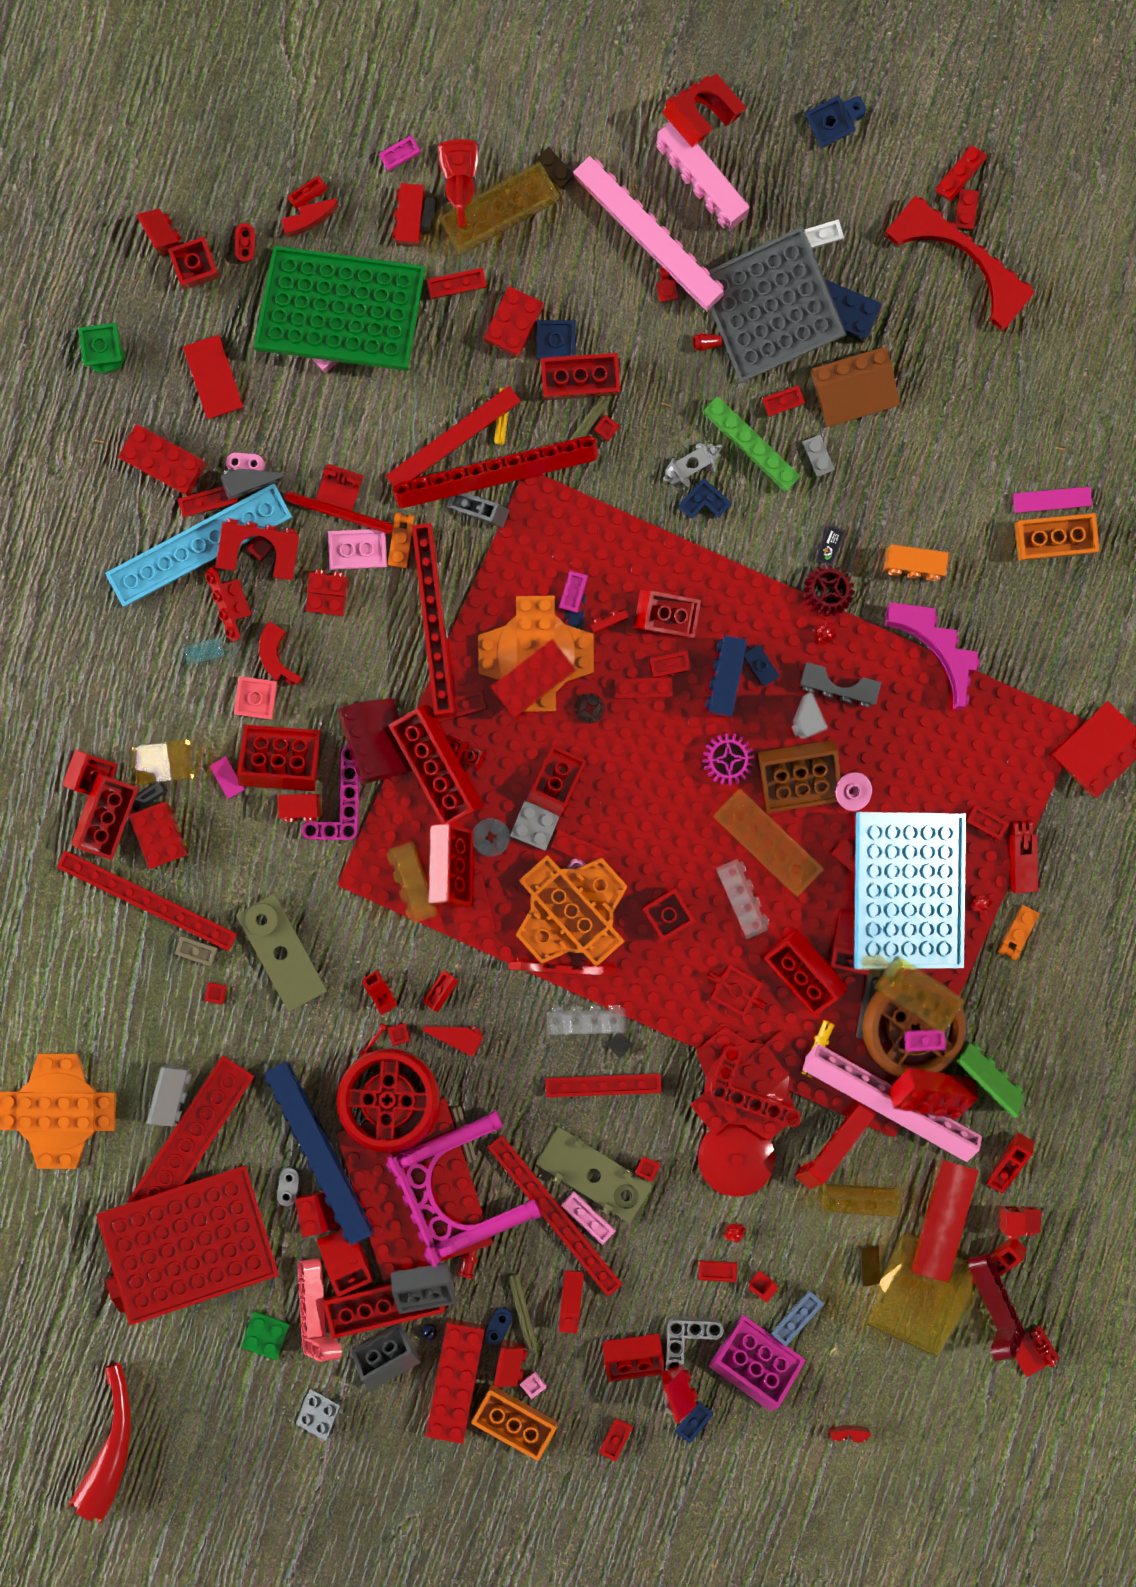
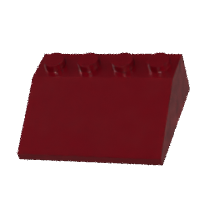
(371, 740)

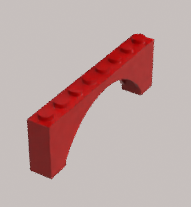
(923, 223)

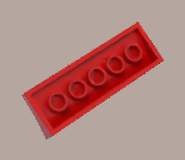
(944, 1221)

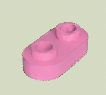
(245, 461)

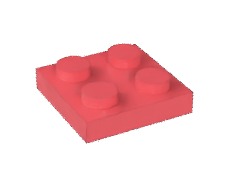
(255, 698)

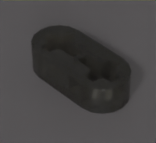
(428, 214)

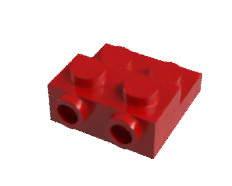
(327, 593)

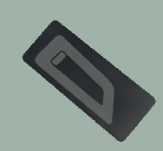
(149, 795)

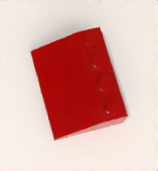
(1099, 750)
(279, 758)

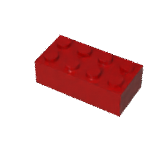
(580, 376)
(162, 460)
(533, 678)
(104, 816)
(451, 866)
(806, 972)
(933, 1093)

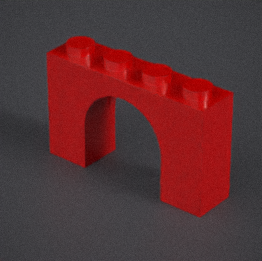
(710, 92)
(235, 533)

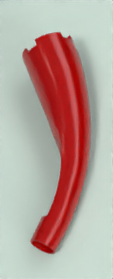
(104, 1476)

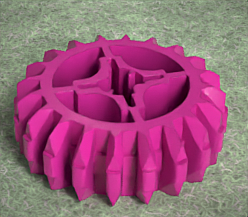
(744, 757)

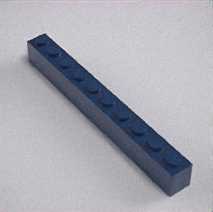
(319, 1153)

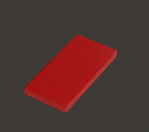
(213, 377)

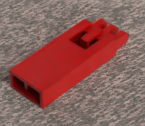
(1023, 867)

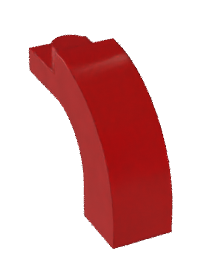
(269, 654)

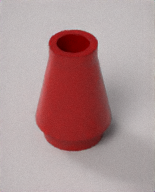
(706, 341)

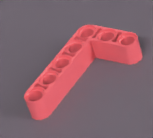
(312, 1313)

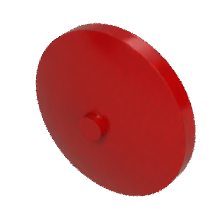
(736, 1160)

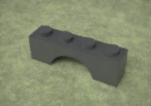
(815, 678)

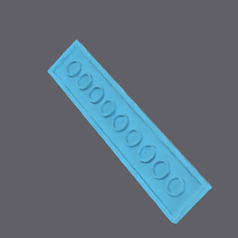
(192, 547)

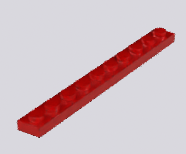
(147, 900)
(555, 1215)

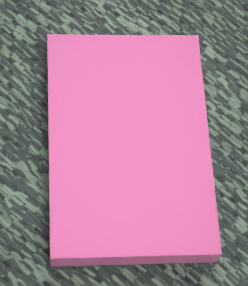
(357, 549)

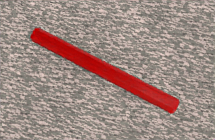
(338, 512)

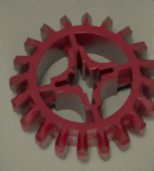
(822, 585)

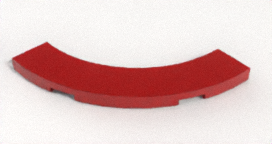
(561, 969)

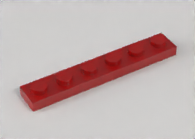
(603, 1085)

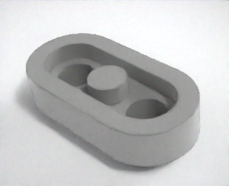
(288, 1187)

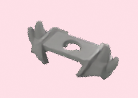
(705, 454)

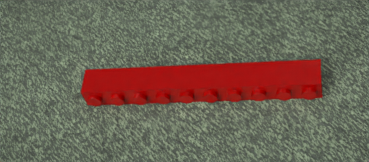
(433, 620)

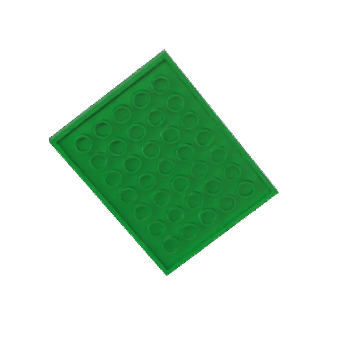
(340, 308)

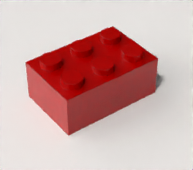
(513, 322)
(158, 835)

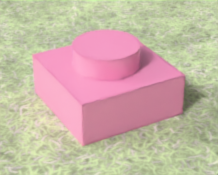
(533, 1385)

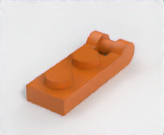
(401, 541)
(1019, 932)

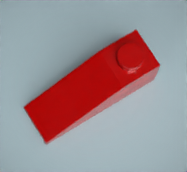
(460, 1037)
(1011, 1162)
(1007, 1256)
(571, 1301)

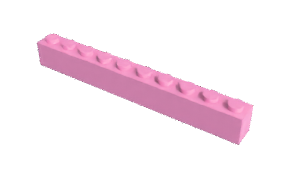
(648, 233)
(875, 1094)

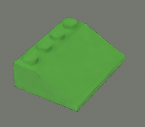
(990, 1079)

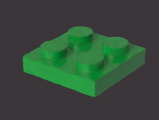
(100, 344)
(265, 1335)

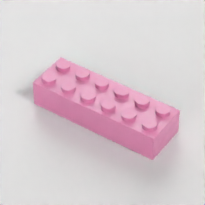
(704, 177)

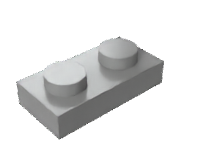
(818, 456)

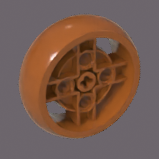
(893, 1055)

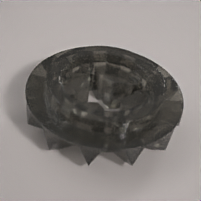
(584, 716)

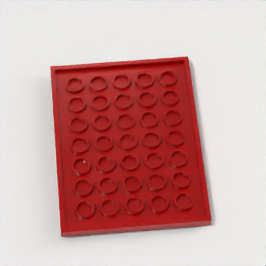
(395, 1235)
(187, 1245)

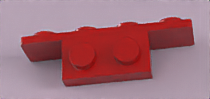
(230, 602)

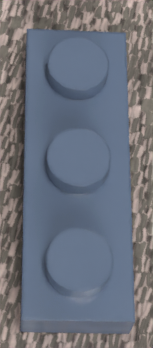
(797, 1318)

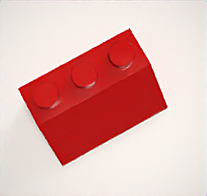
(633, 1357)

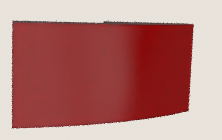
(466, 753)
(857, 1433)

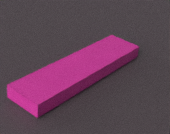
(1052, 500)

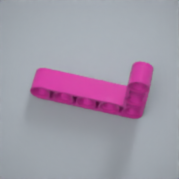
(344, 803)

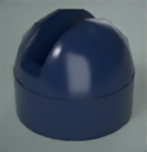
(425, 1330)

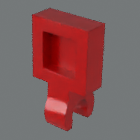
(666, 288)

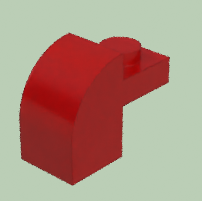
(380, 992)

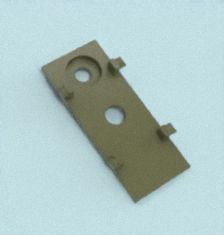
(296, 975)
(572, 1158)

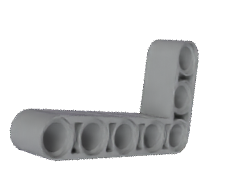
(685, 1332)

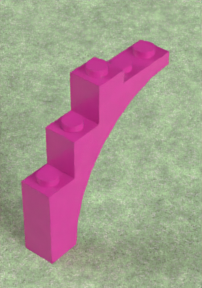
(957, 662)

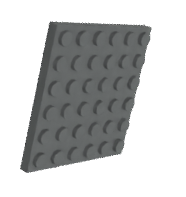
(774, 305)

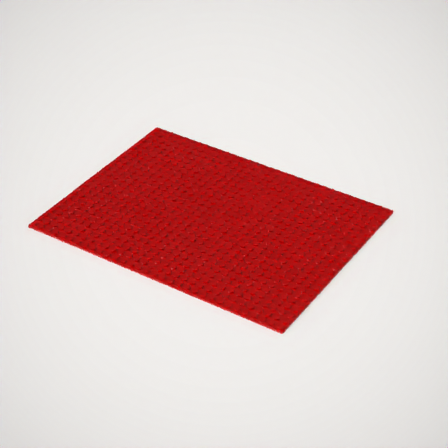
(655, 803)

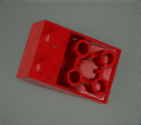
(844, 944)
(344, 1263)

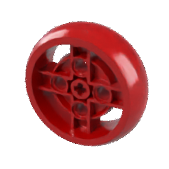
(386, 1134)

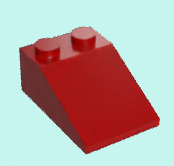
(667, 613)
(556, 780)
(679, 1392)

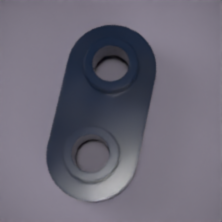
(497, 1326)

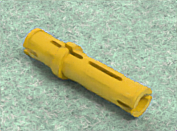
(822, 1038)

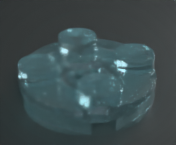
(496, 827)

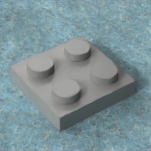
(534, 825)

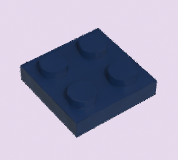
(555, 338)

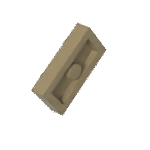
(196, 951)

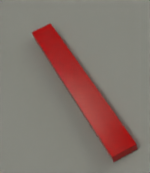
(454, 437)

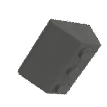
(423, 1288)
(385, 1357)

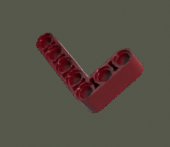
(1008, 1325)

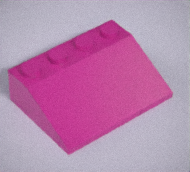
(757, 1363)

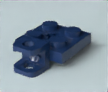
(842, 114)

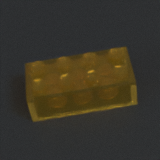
(412, 881)
(919, 994)

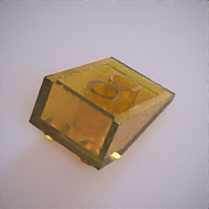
(162, 762)

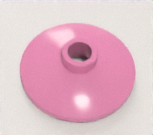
(861, 791)

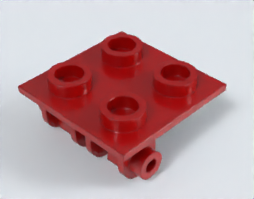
(339, 487)
(1035, 1352)

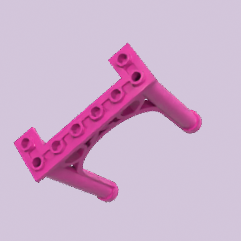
(474, 1232)

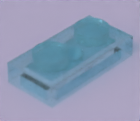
(204, 651)

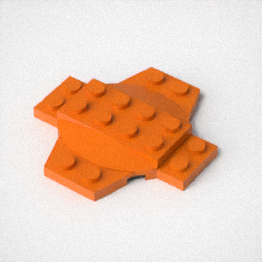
(525, 634)
(571, 910)
(57, 1111)

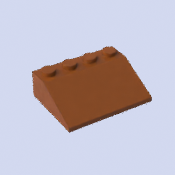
(855, 386)
(799, 776)

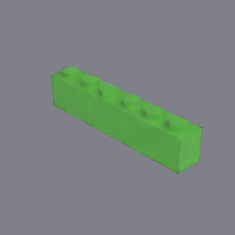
(751, 444)

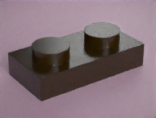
(555, 168)

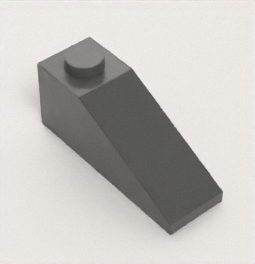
(245, 481)
(479, 509)

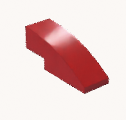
(309, 217)

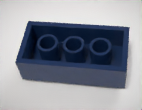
(854, 310)
(727, 676)

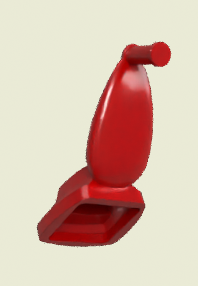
(459, 165)

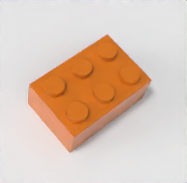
(915, 562)

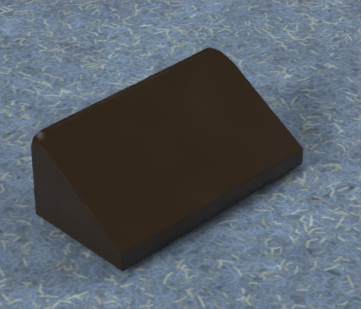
(869, 1265)

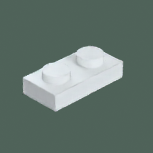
(824, 234)

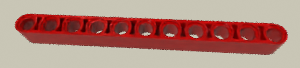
(496, 471)

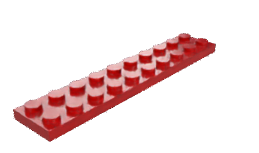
(195, 1129)

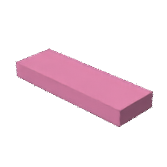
(588, 1217)

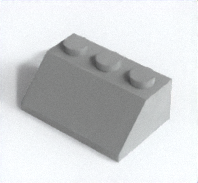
(808, 718)
(169, 1095)

